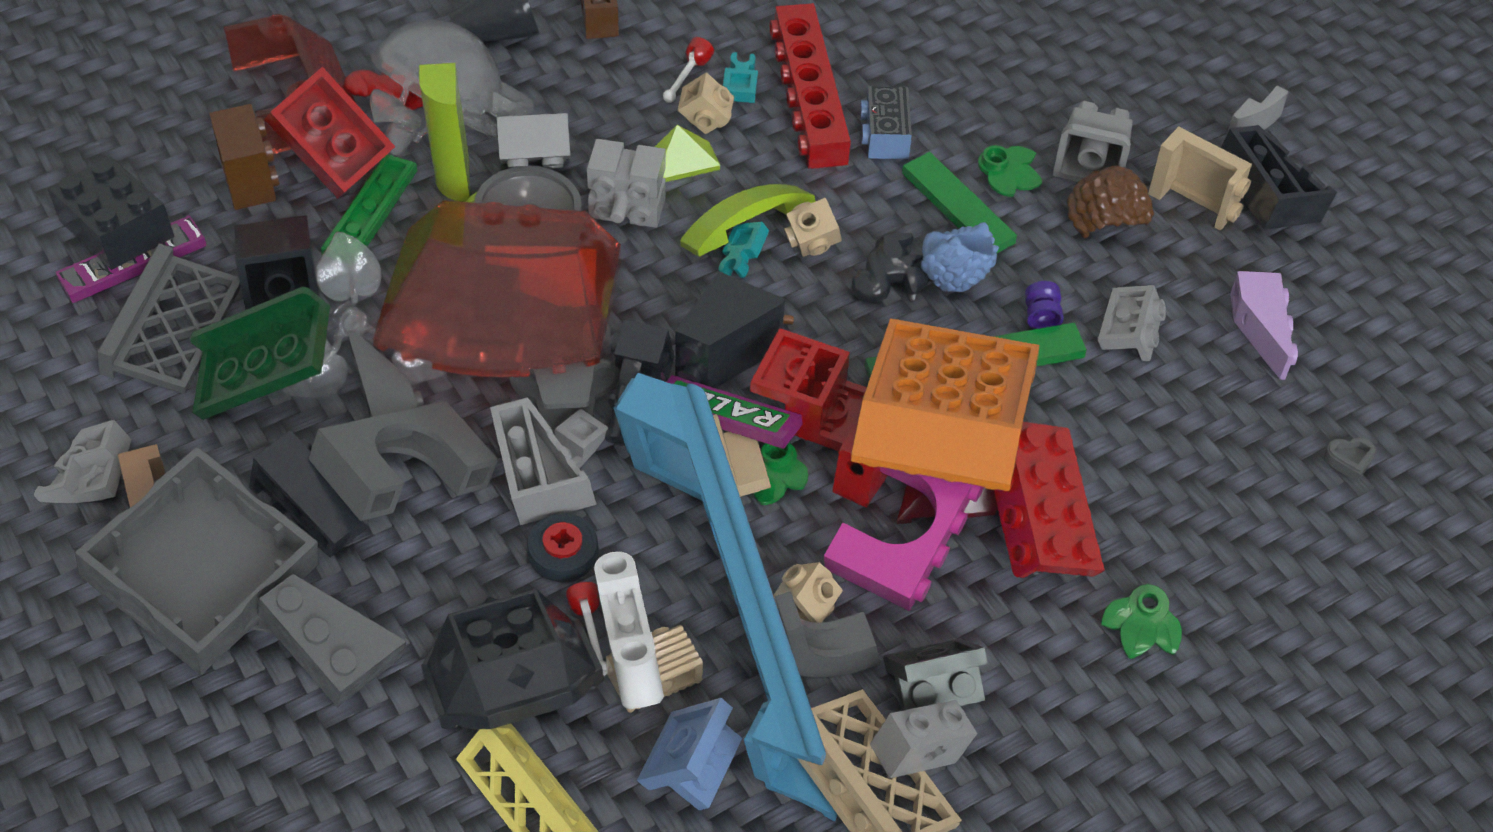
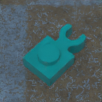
(741, 79)
(744, 244)

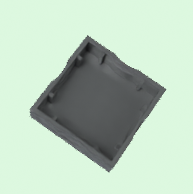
(195, 559)

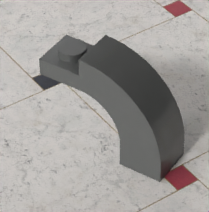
(828, 647)

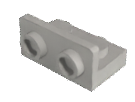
(1133, 320)

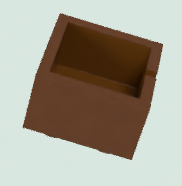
(245, 156)

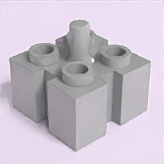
(626, 183)

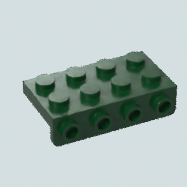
(260, 351)

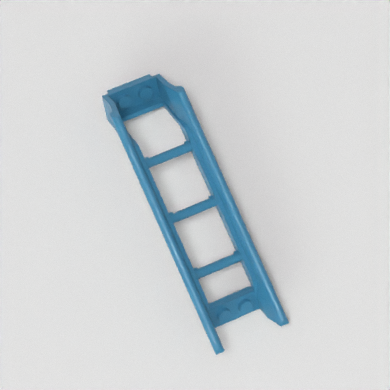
(678, 442)

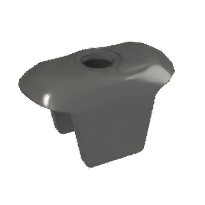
(565, 393)

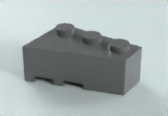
(328, 637)

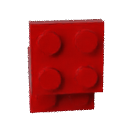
(812, 383)

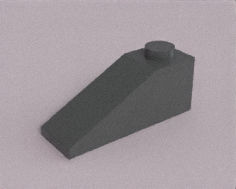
(381, 382)

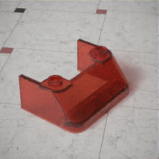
(278, 39)

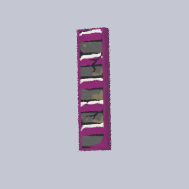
(93, 276)

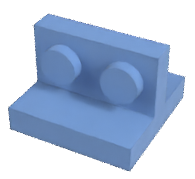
(693, 753)

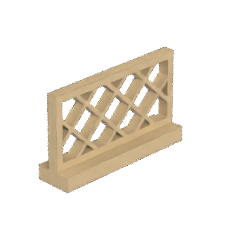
(847, 785)

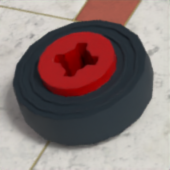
(574, 556)

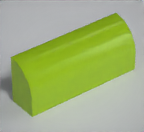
(446, 129)

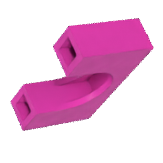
(903, 570)

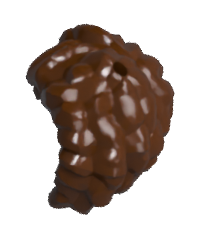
(1107, 199)

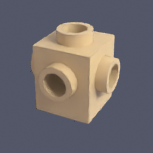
(706, 103)
(812, 228)
(811, 589)

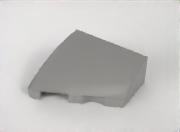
(89, 467)

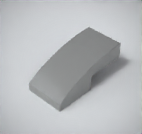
(1263, 113)
(581, 435)

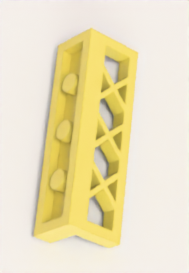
(531, 781)

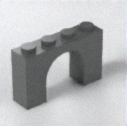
(432, 432)

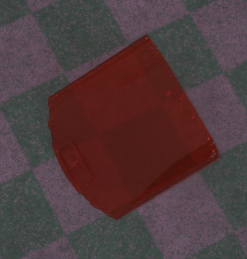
(501, 290)

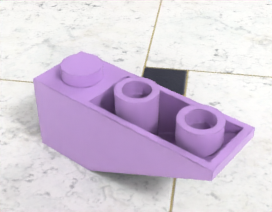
(1262, 316)

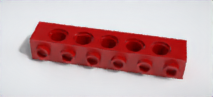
(810, 86)

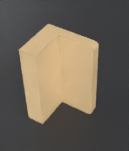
(745, 461)

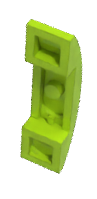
(710, 229)

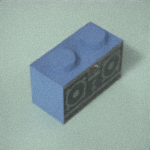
(887, 122)

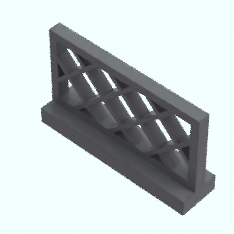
(138, 312)

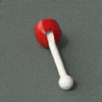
(697, 53)
(584, 601)

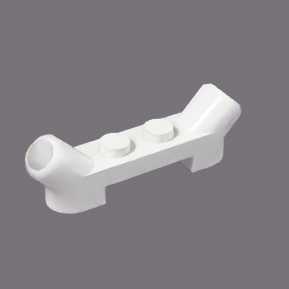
(628, 631)

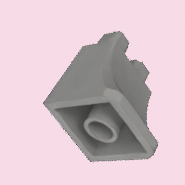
(1092, 141)

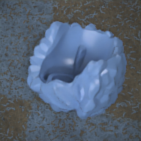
(959, 257)

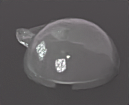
(448, 42)

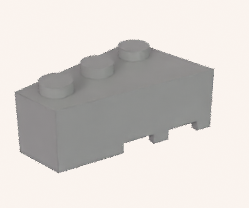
(536, 465)

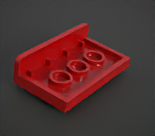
(1047, 507)

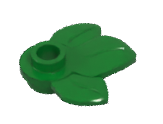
(1009, 169)
(783, 473)
(1142, 626)

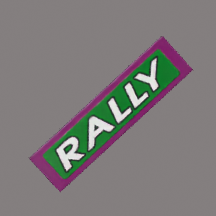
(749, 416)

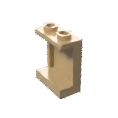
(1201, 174)

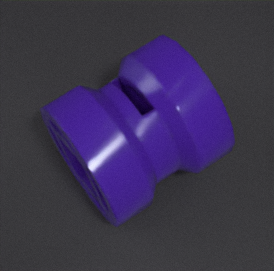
(1043, 305)

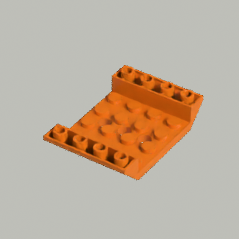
(946, 404)

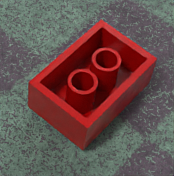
(329, 132)

